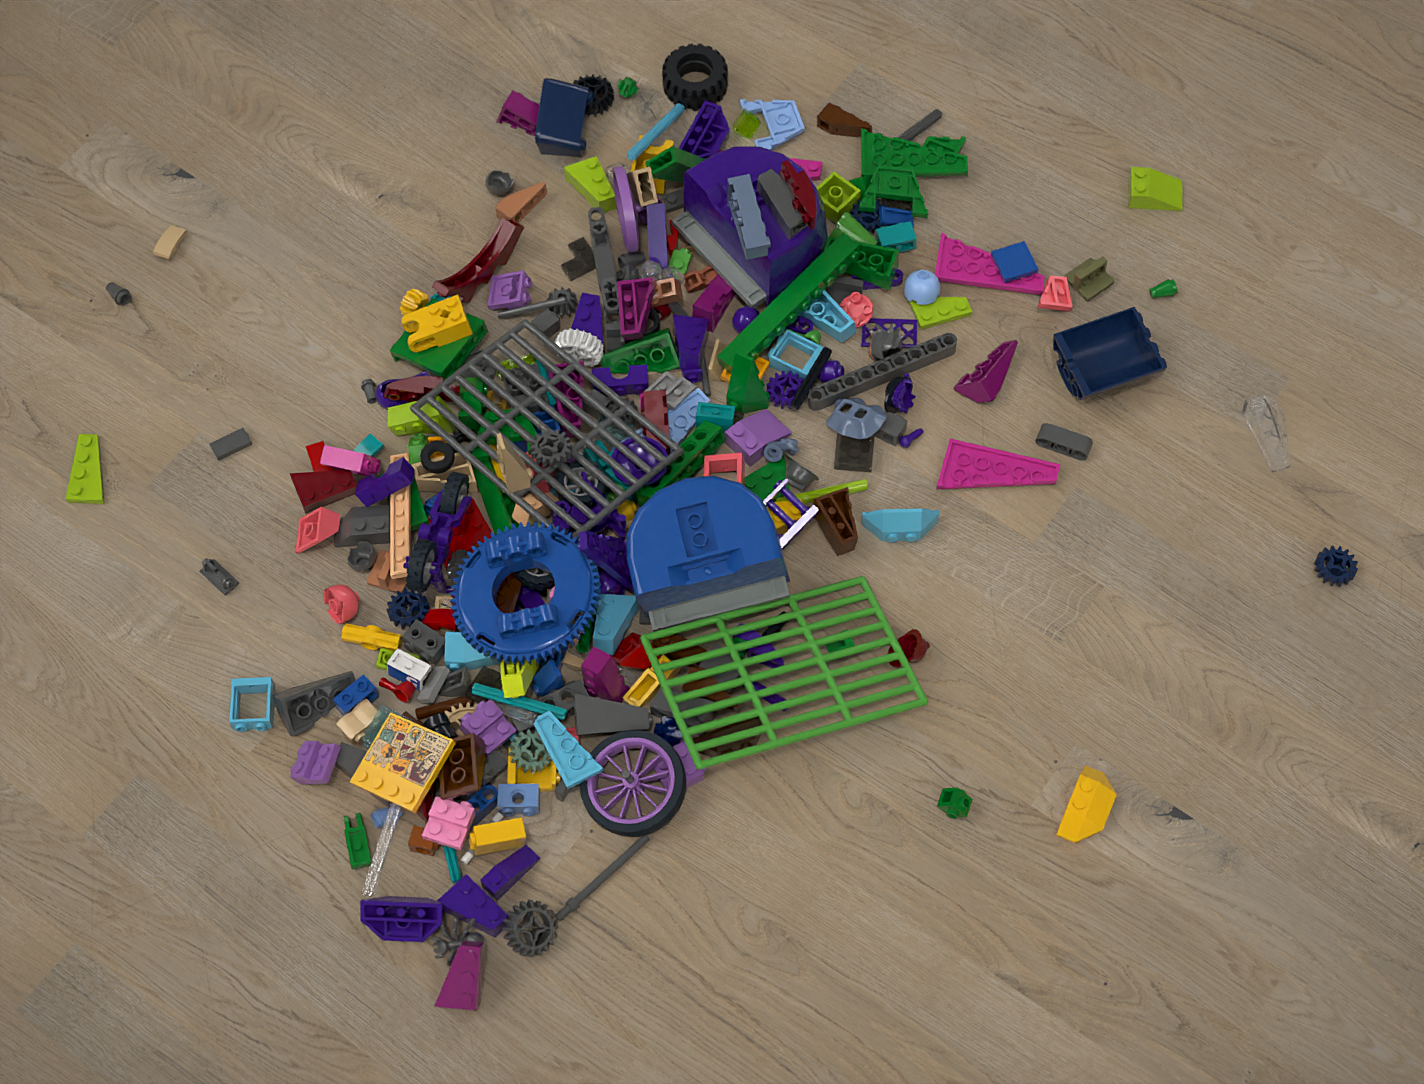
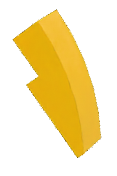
(648, 685)

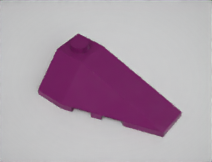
(989, 375)

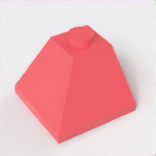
(316, 527)

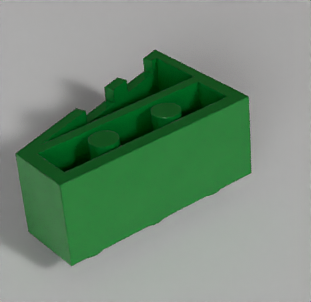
(473, 402)

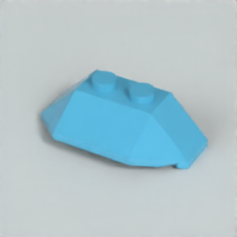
(900, 524)

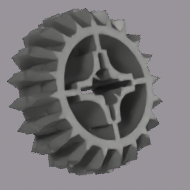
(531, 935)

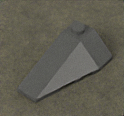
(309, 702)

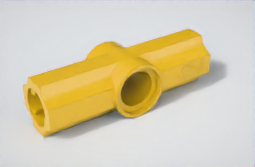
(371, 637)

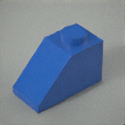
(547, 679)

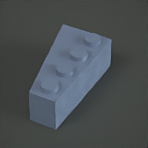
(747, 217)

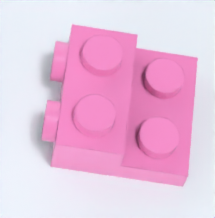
(449, 822)

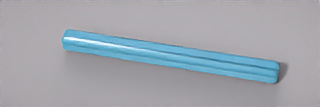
(650, 136)

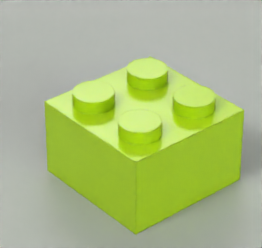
(838, 196)

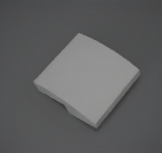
(675, 388)

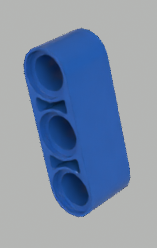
(485, 806)

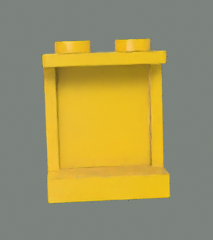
(547, 778)

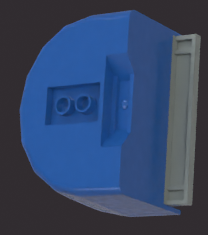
(704, 552)

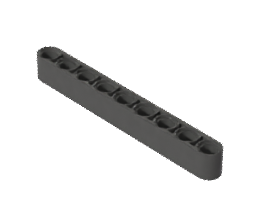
(877, 378)

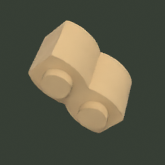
(356, 722)

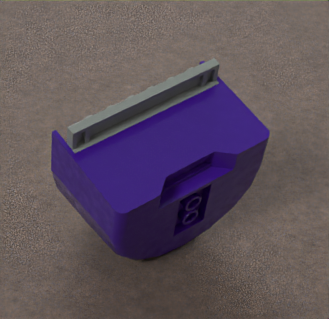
(713, 234)

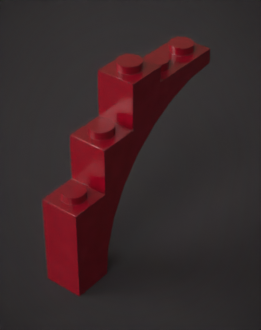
(481, 268)

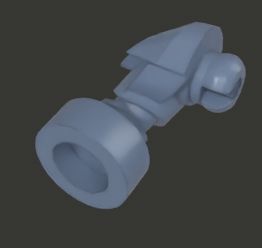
(774, 450)

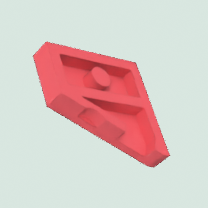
(1056, 294)

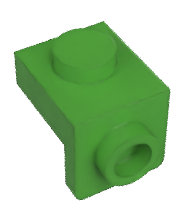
(681, 259)

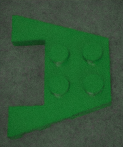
(894, 184)
(506, 430)

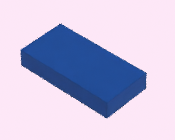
(893, 216)

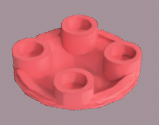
(858, 308)

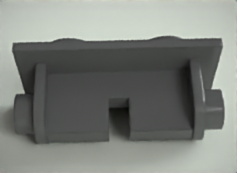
(218, 575)

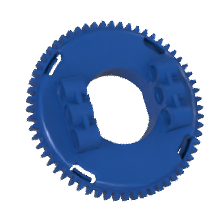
(533, 631)

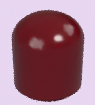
(665, 311)

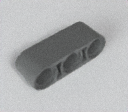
(1064, 441)

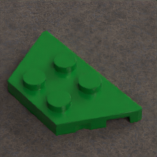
(763, 479)

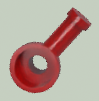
(403, 691)

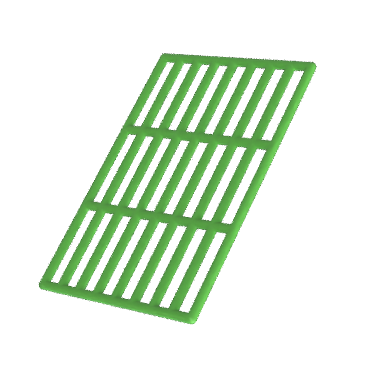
(747, 680)

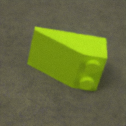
(1154, 190)

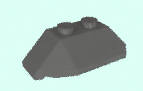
(364, 524)

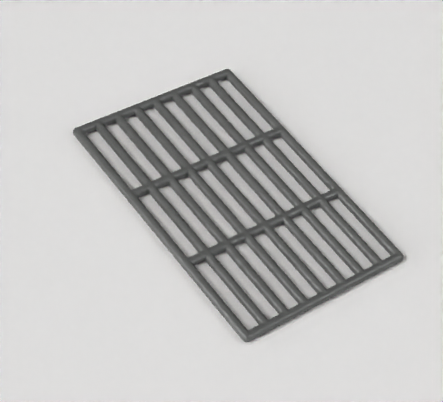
(522, 408)

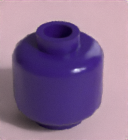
(831, 370)

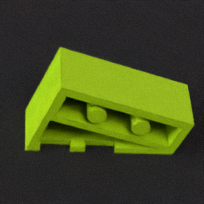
(405, 422)

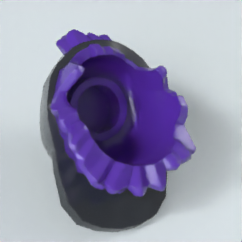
(899, 394)

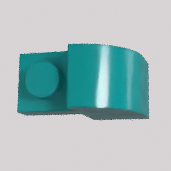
(594, 458)

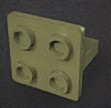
(1090, 277)

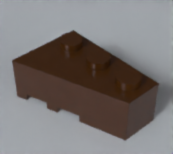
(837, 520)

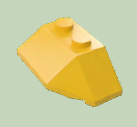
(1087, 806)

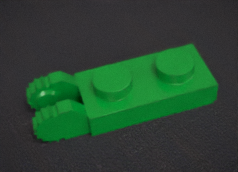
(357, 843)

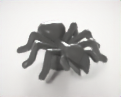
(454, 944)

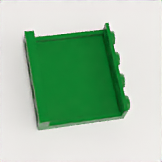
(443, 359)

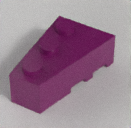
(519, 113)
(464, 978)

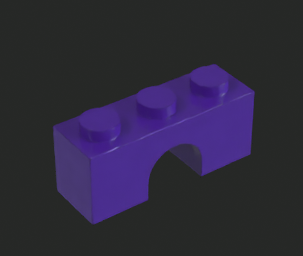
(633, 383)
(394, 479)

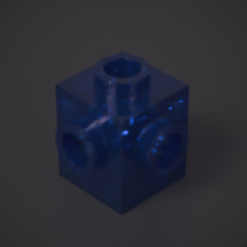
(668, 730)

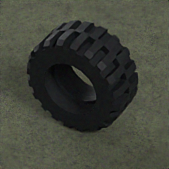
(695, 59)

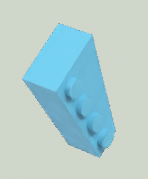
(830, 317)

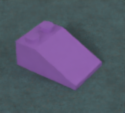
(753, 435)

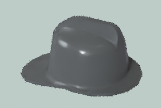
(798, 475)

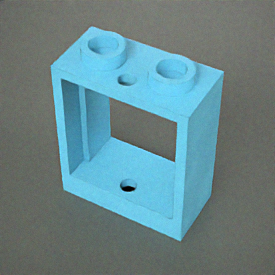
(798, 342)
(248, 686)

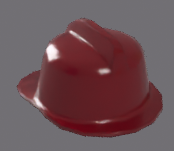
(912, 645)

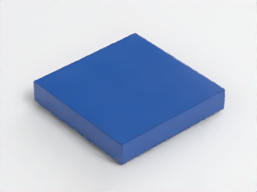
(1014, 261)

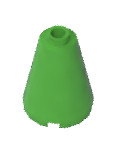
(853, 229)

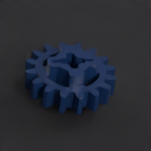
(868, 220)
(1336, 566)
(398, 608)

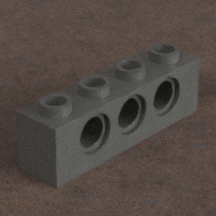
(554, 697)

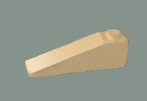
(512, 466)

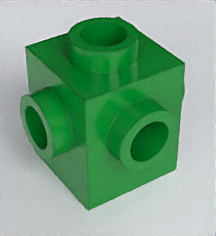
(954, 802)

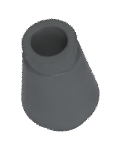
(632, 258)
(119, 294)

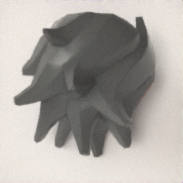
(885, 342)

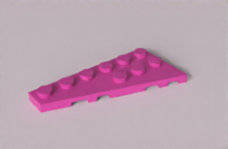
(980, 466)

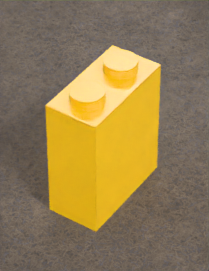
(497, 836)

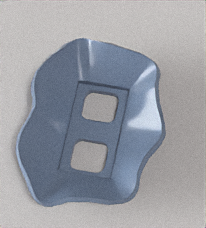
(852, 426)

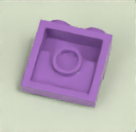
(509, 290)
(488, 724)
(314, 763)
(693, 774)

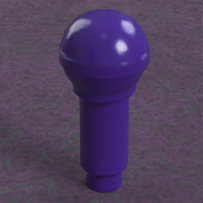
(906, 440)

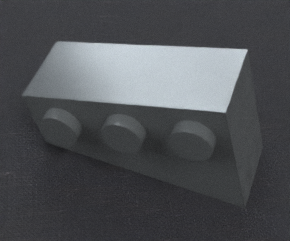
(660, 707)

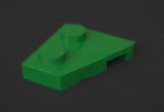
(945, 143)

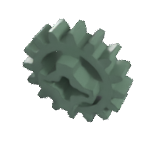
(524, 756)

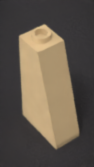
(643, 186)

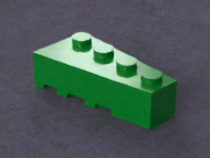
(874, 264)

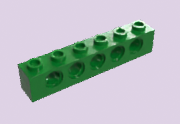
(696, 446)

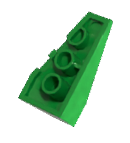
(655, 350)
(745, 387)

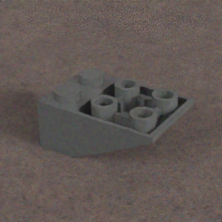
(527, 380)

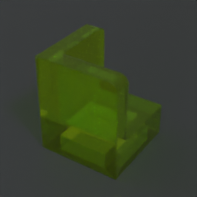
(746, 123)

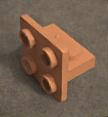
(381, 577)

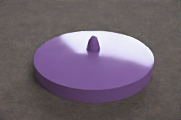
(626, 209)

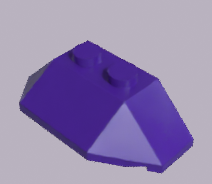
(706, 131)
(401, 917)

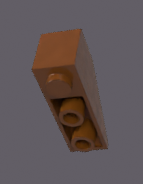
(839, 122)

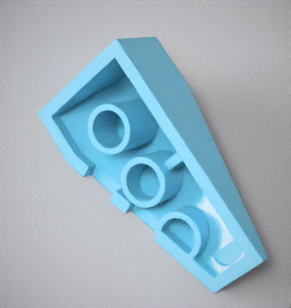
(461, 654)

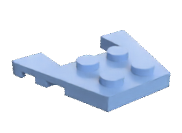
(781, 120)

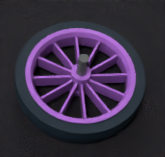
(634, 784)

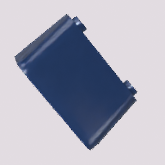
(562, 118)

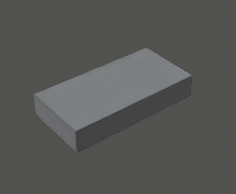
(433, 684)

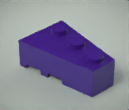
(589, 316)
(690, 340)
(469, 901)

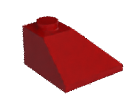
(632, 653)

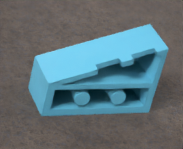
(612, 620)

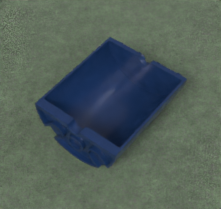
(1106, 354)

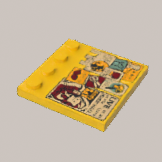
(402, 762)

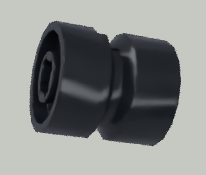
(440, 724)

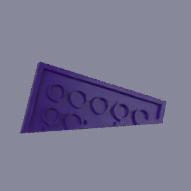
(609, 554)

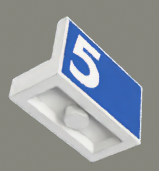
(406, 667)

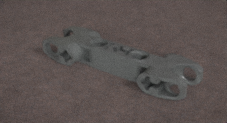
(604, 264)

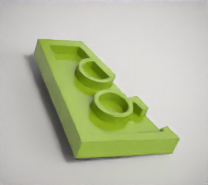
(941, 311)

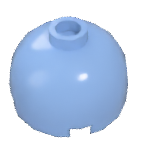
(922, 287)

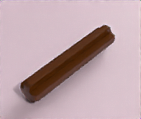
(441, 707)

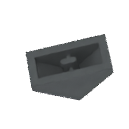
(456, 683)

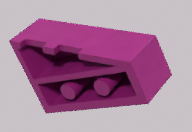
(714, 302)
(634, 306)
(601, 677)

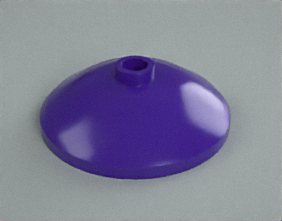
(642, 454)

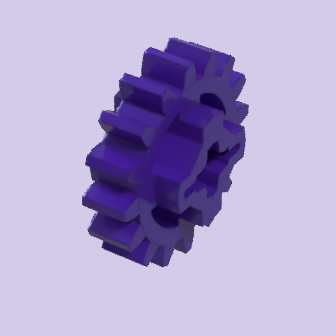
(777, 387)

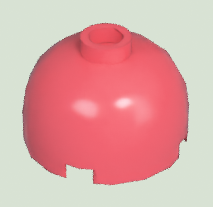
(342, 602)

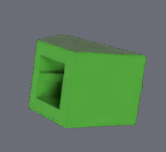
(415, 447)

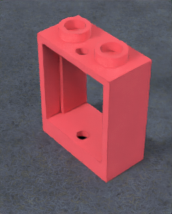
(725, 463)

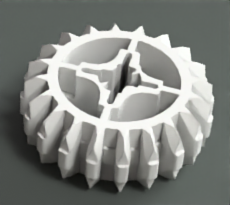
(581, 346)

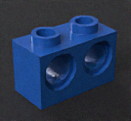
(354, 694)

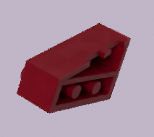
(656, 412)
(323, 487)

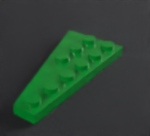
(906, 154)

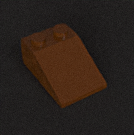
(464, 767)

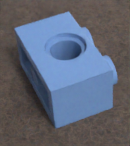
(510, 792)

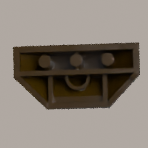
(726, 730)

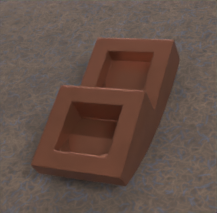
(699, 280)

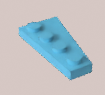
(568, 756)

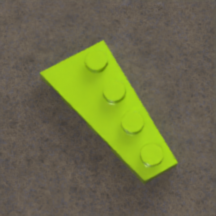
(85, 477)

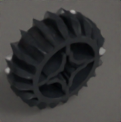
(600, 88)

